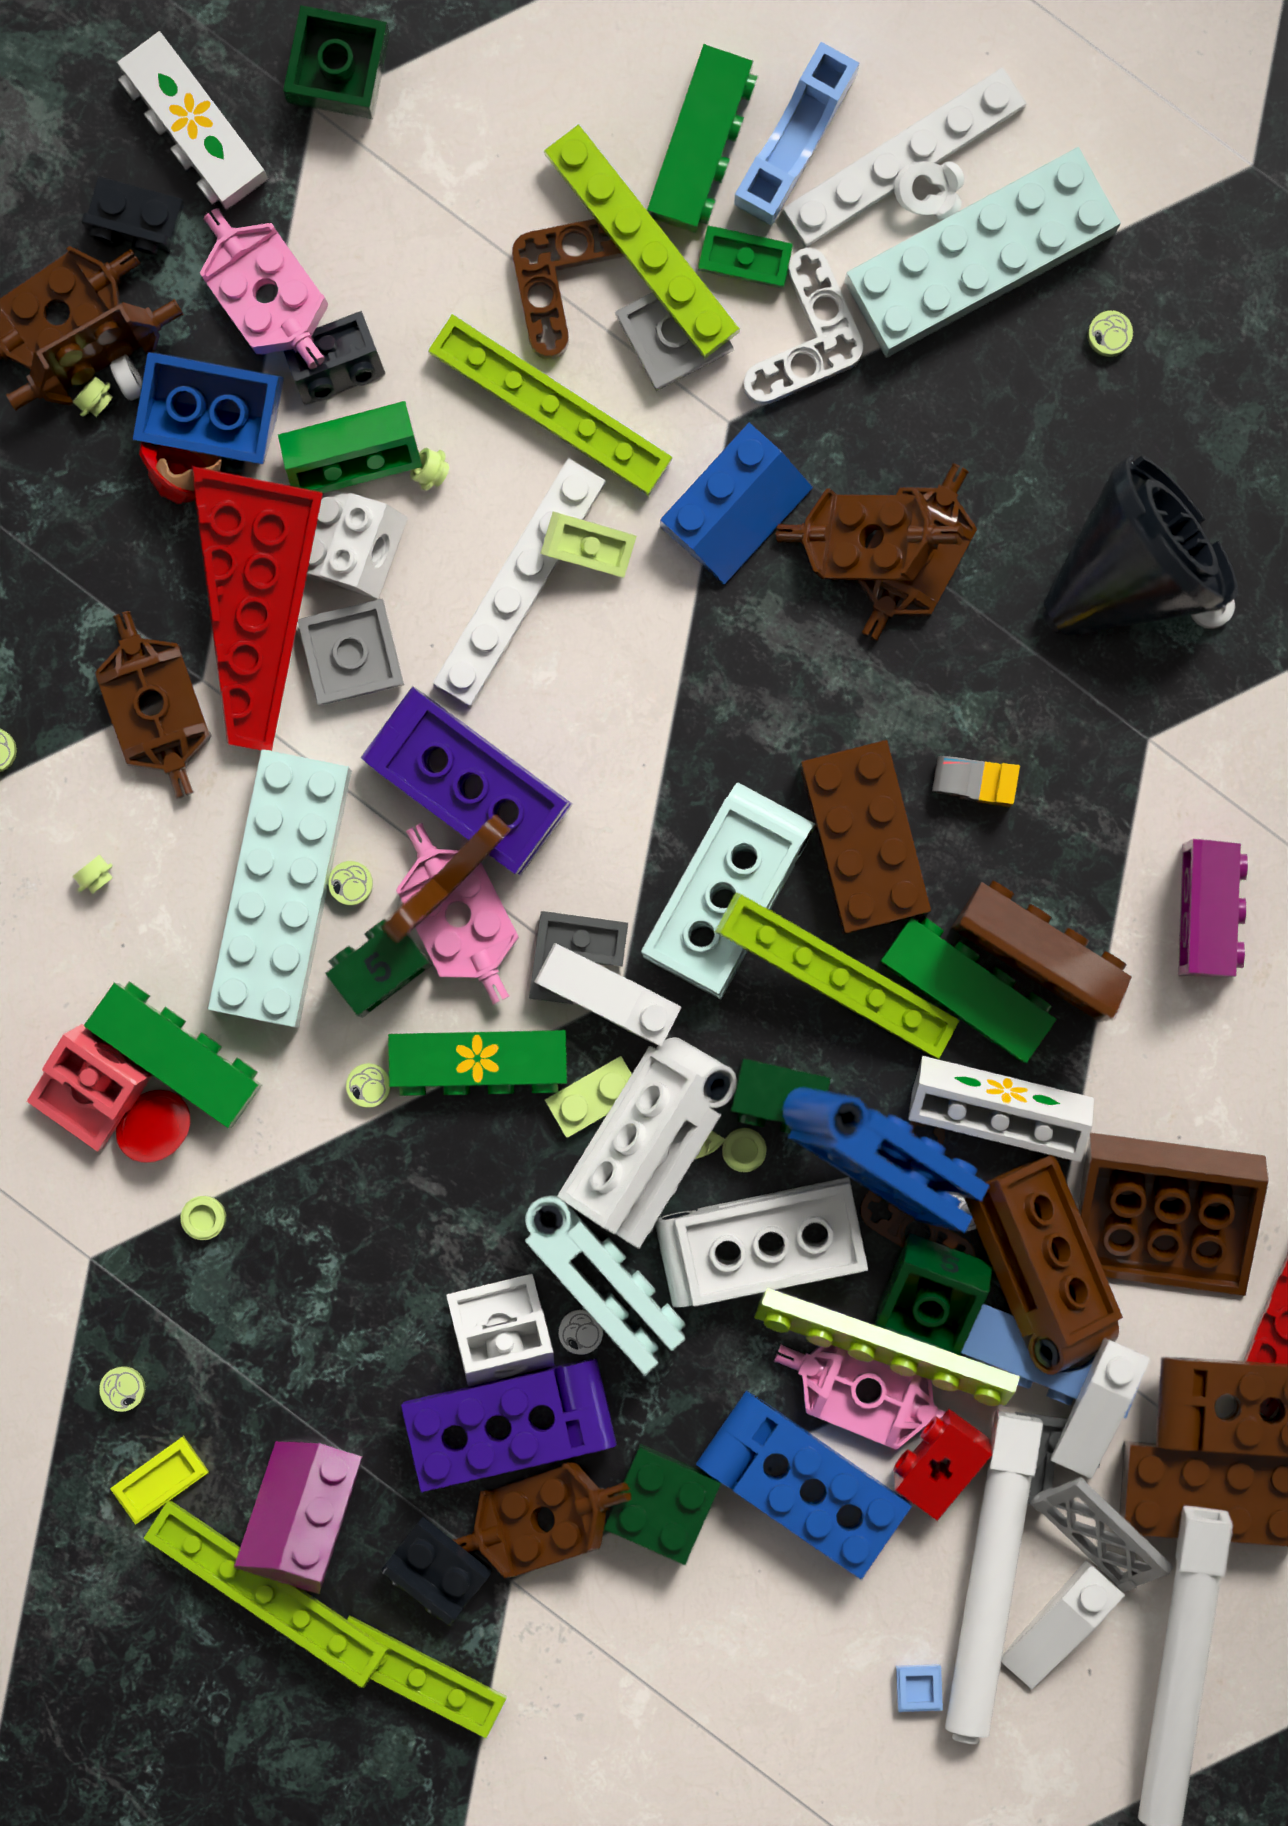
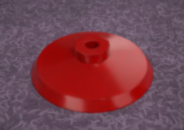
(153, 1126)

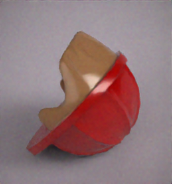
(171, 469)

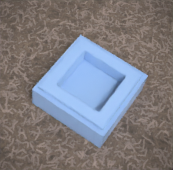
(919, 1688)

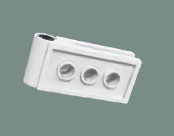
(649, 1139)
(701, 1276)

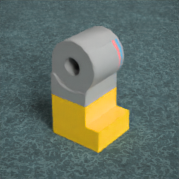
(976, 780)

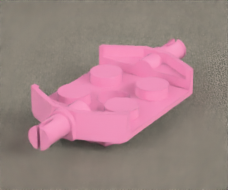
(245, 262)
(465, 950)
(830, 1394)

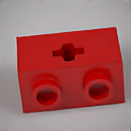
(939, 1485)

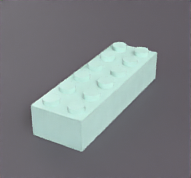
(982, 252)
(280, 888)

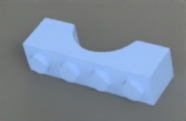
(796, 134)

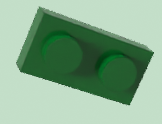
(745, 256)

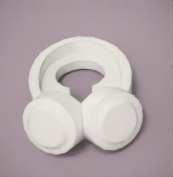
(948, 179)

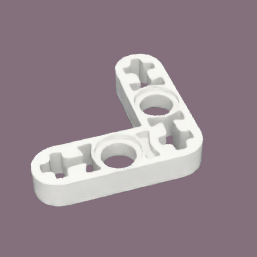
(825, 332)

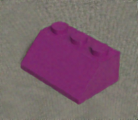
(1211, 908)
(299, 1514)

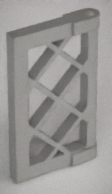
(1125, 1537)

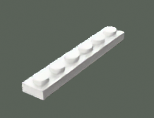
(925, 141)
(515, 587)

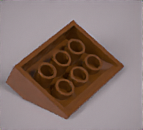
(1042, 952)
(1173, 1212)

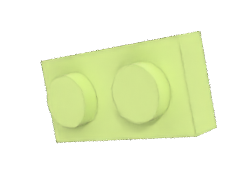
(588, 544)
(589, 1097)

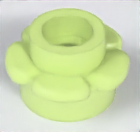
(93, 397)
(433, 470)
(93, 875)

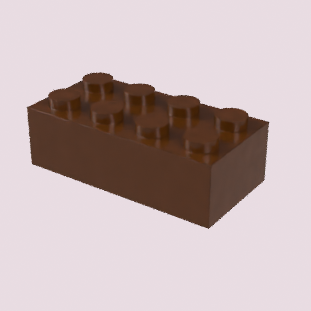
(865, 837)
(1246, 1485)

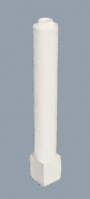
(1200, 1564)
(992, 1576)

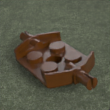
(72, 279)
(91, 348)
(841, 523)
(923, 592)
(173, 734)
(508, 1524)

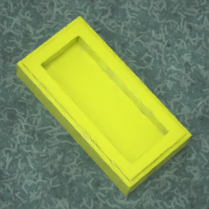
(159, 1480)

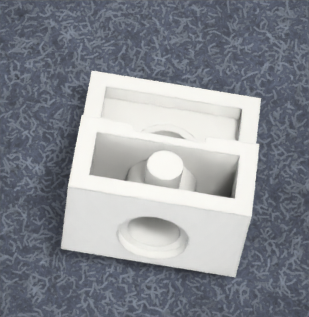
(355, 542)
(500, 1330)

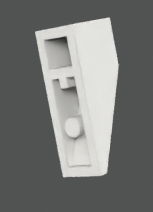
(608, 994)
(1099, 1407)
(1061, 1624)

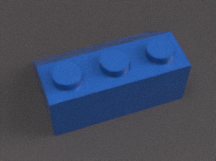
(207, 407)
(736, 503)

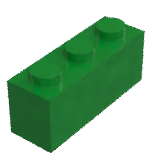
(351, 449)

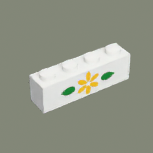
(192, 121)
(1001, 1109)

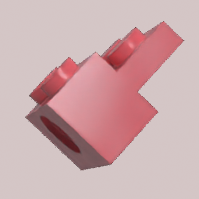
(88, 1086)

